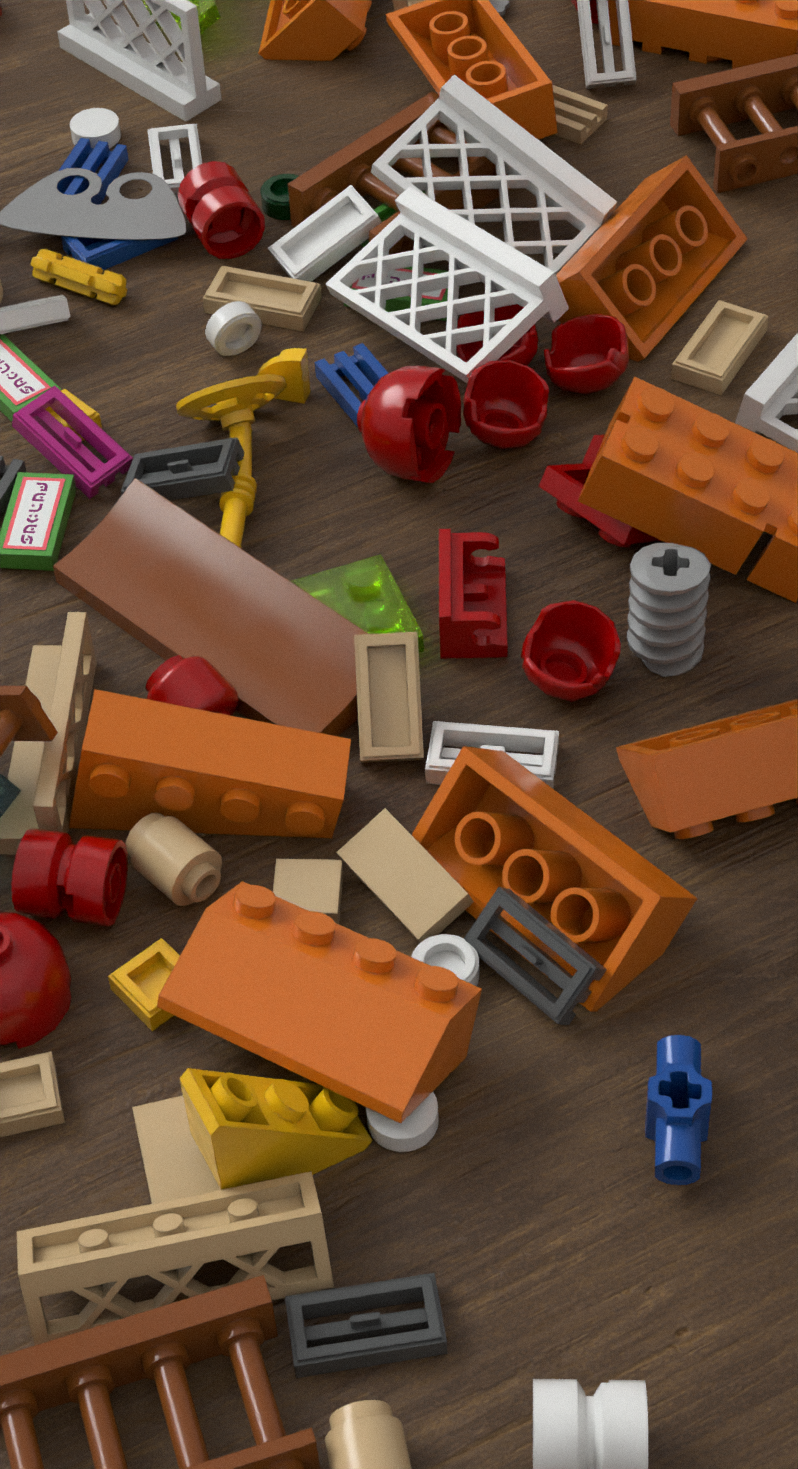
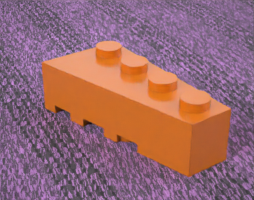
(713, 29)
(205, 771)

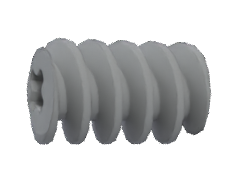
(668, 607)

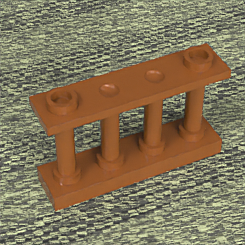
(736, 96)
(354, 165)
(160, 1348)

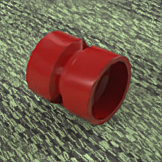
(221, 210)
(59, 876)

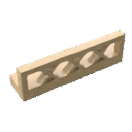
(48, 770)
(171, 1237)

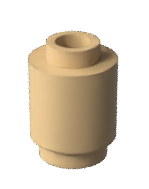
(174, 859)
(366, 1438)

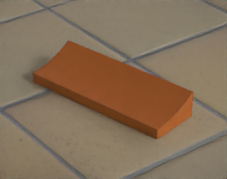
(205, 597)

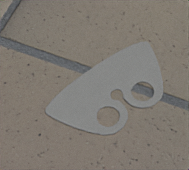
(53, 213)

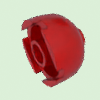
(409, 422)
(32, 981)

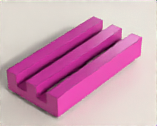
(64, 446)

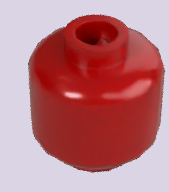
(192, 684)

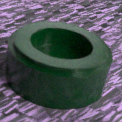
(276, 196)

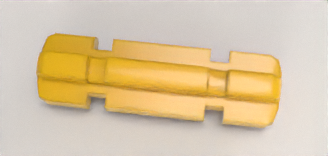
(79, 277)

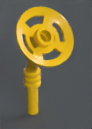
(234, 409)

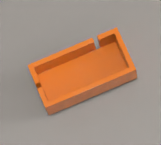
(699, 484)

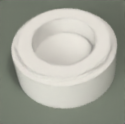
(96, 125)
(233, 328)
(450, 953)
(411, 1133)

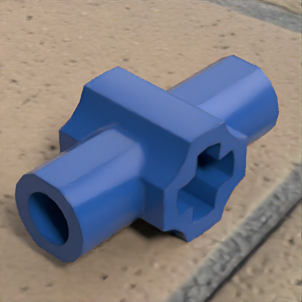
(678, 1110)

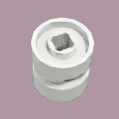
(590, 1430)

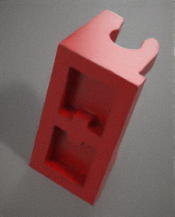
(471, 597)

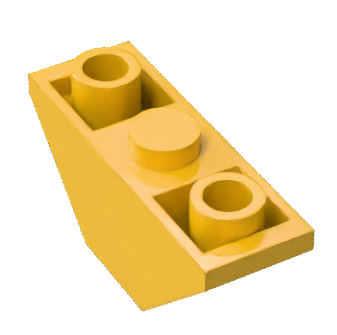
(268, 1126)

